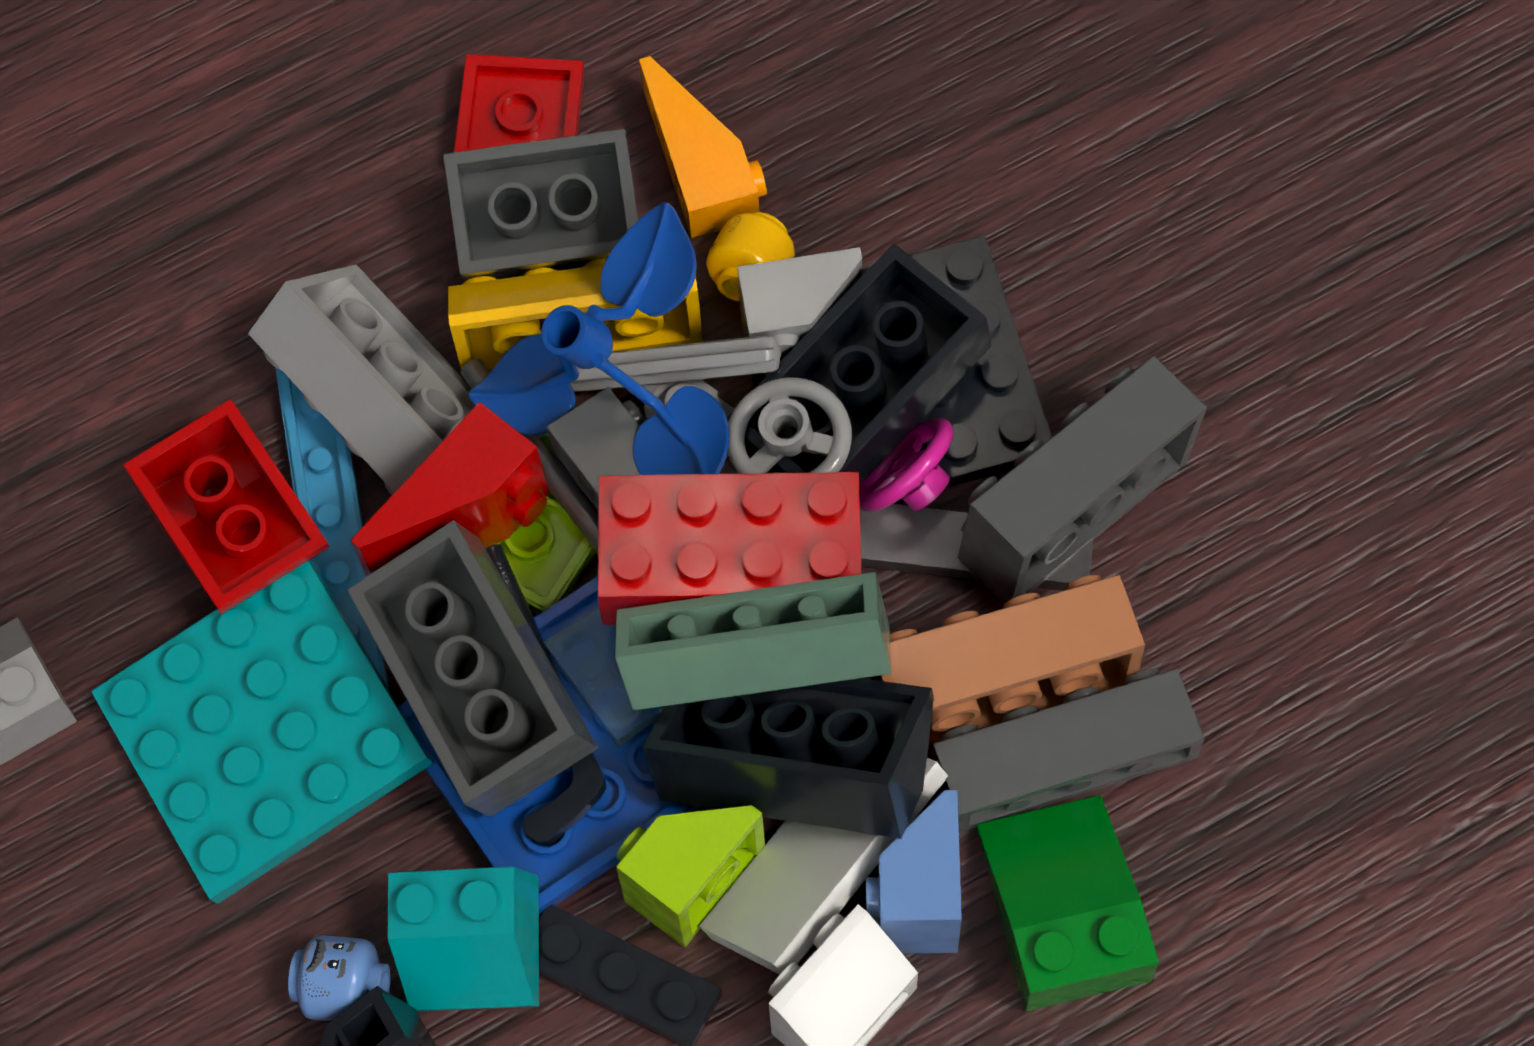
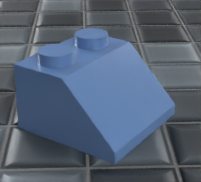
(919, 882)

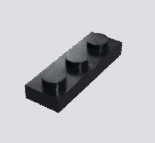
(624, 978)

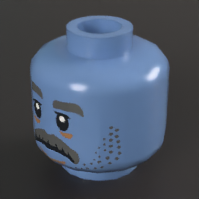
(334, 975)

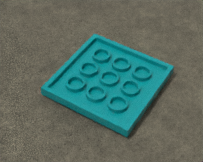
(261, 730)

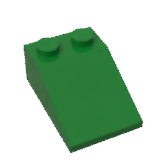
(1067, 903)

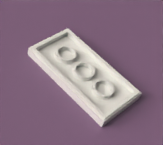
(799, 886)

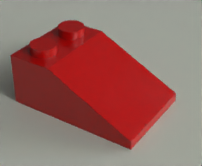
(477, 476)
(225, 506)

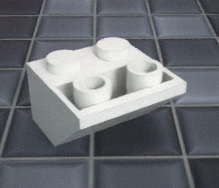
(843, 988)

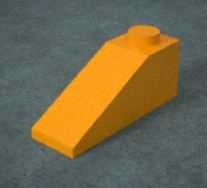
(701, 155)

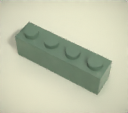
(753, 641)

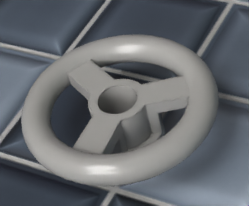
(785, 413)

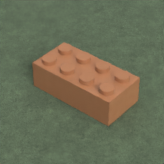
(1021, 654)

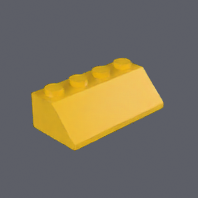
(496, 314)

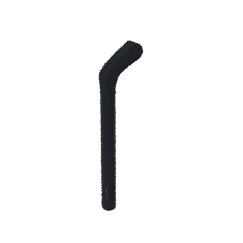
(588, 780)

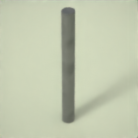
(556, 477)

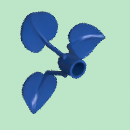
(531, 382)

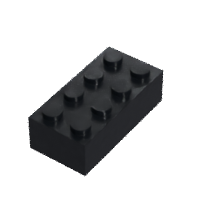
(885, 355)

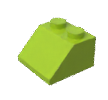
(687, 865)

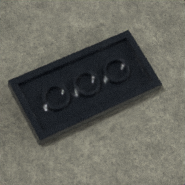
(996, 401)

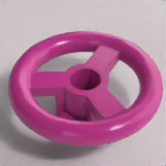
(910, 472)

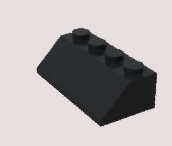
(803, 754)

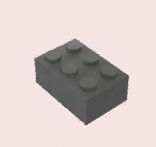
(540, 203)

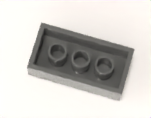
(1079, 479)
(472, 669)

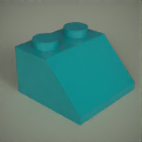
(466, 937)

